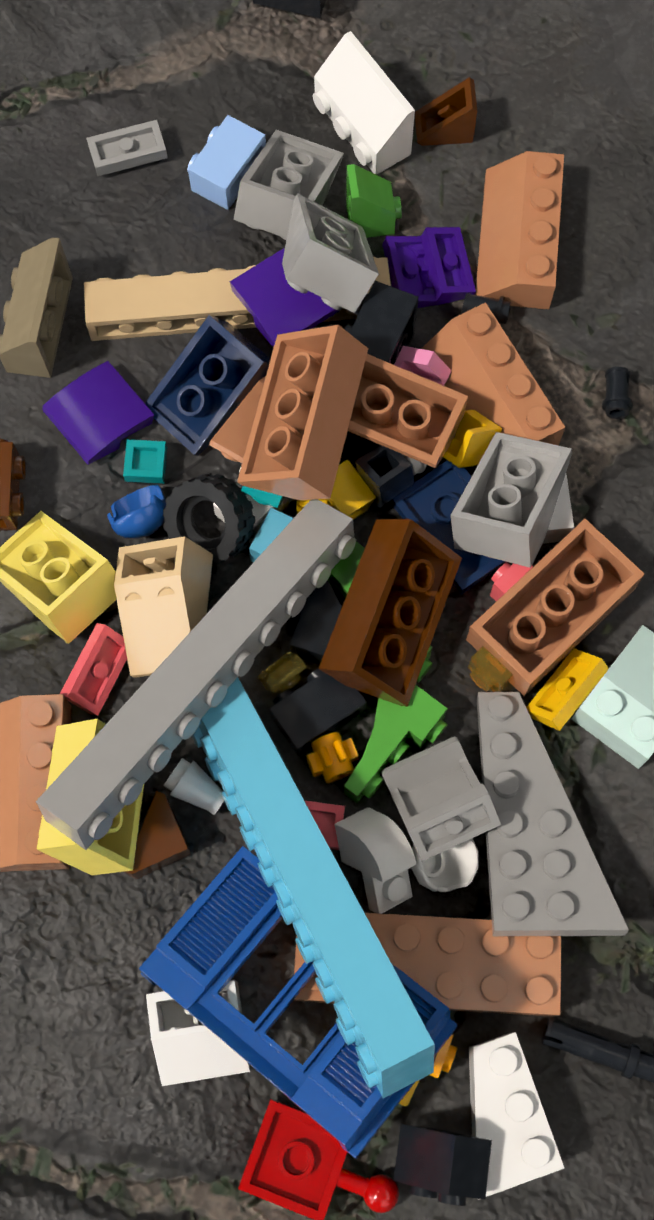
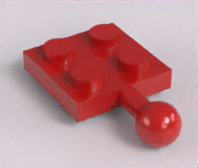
(302, 1163)

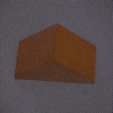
(448, 117)
(159, 839)

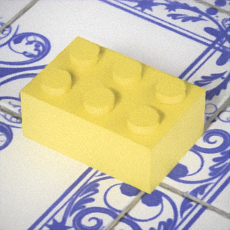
(117, 848)

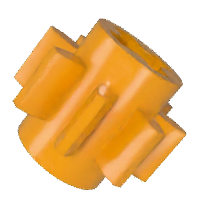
(332, 757)

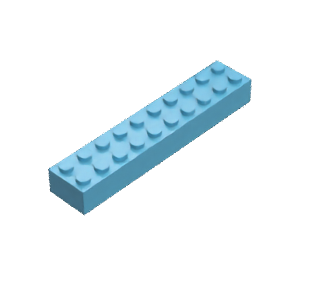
(315, 897)

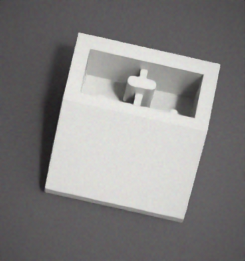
(185, 1046)

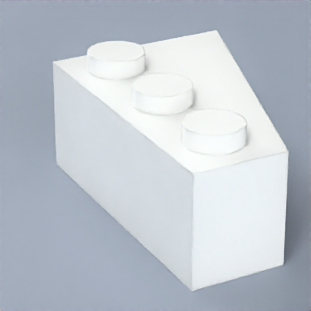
(510, 1115)

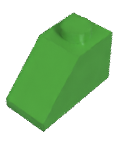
(371, 202)

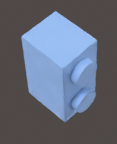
(224, 161)

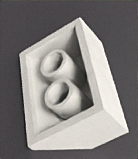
(364, 105)

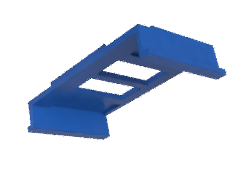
(207, 952)

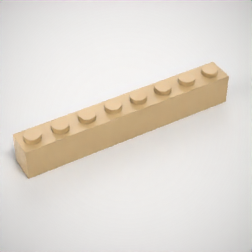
(174, 303)

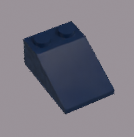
(207, 383)

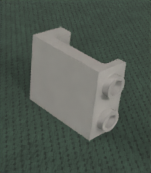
(440, 798)

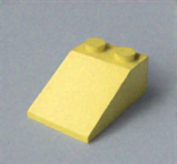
(57, 576)

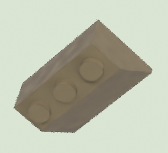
(36, 310)

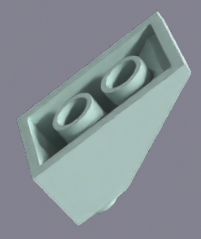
(623, 702)

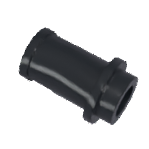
(499, 307)
(617, 400)

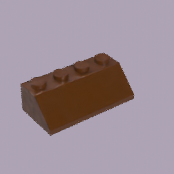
(391, 611)

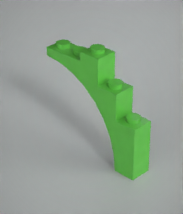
(393, 722)

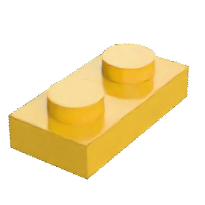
(567, 689)

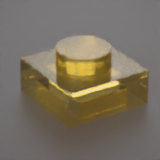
(488, 671)
(282, 673)

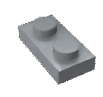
(127, 147)

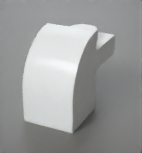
(382, 854)

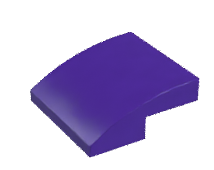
(430, 265)
(274, 303)
(97, 412)

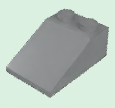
(276, 176)
(327, 256)
(510, 499)

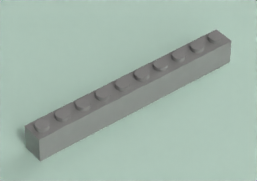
(196, 675)

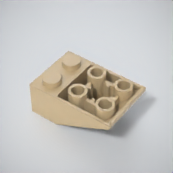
(160, 598)

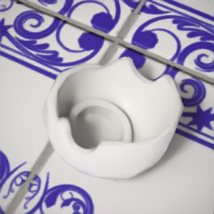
(448, 869)

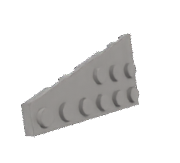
(538, 857)

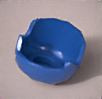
(138, 513)

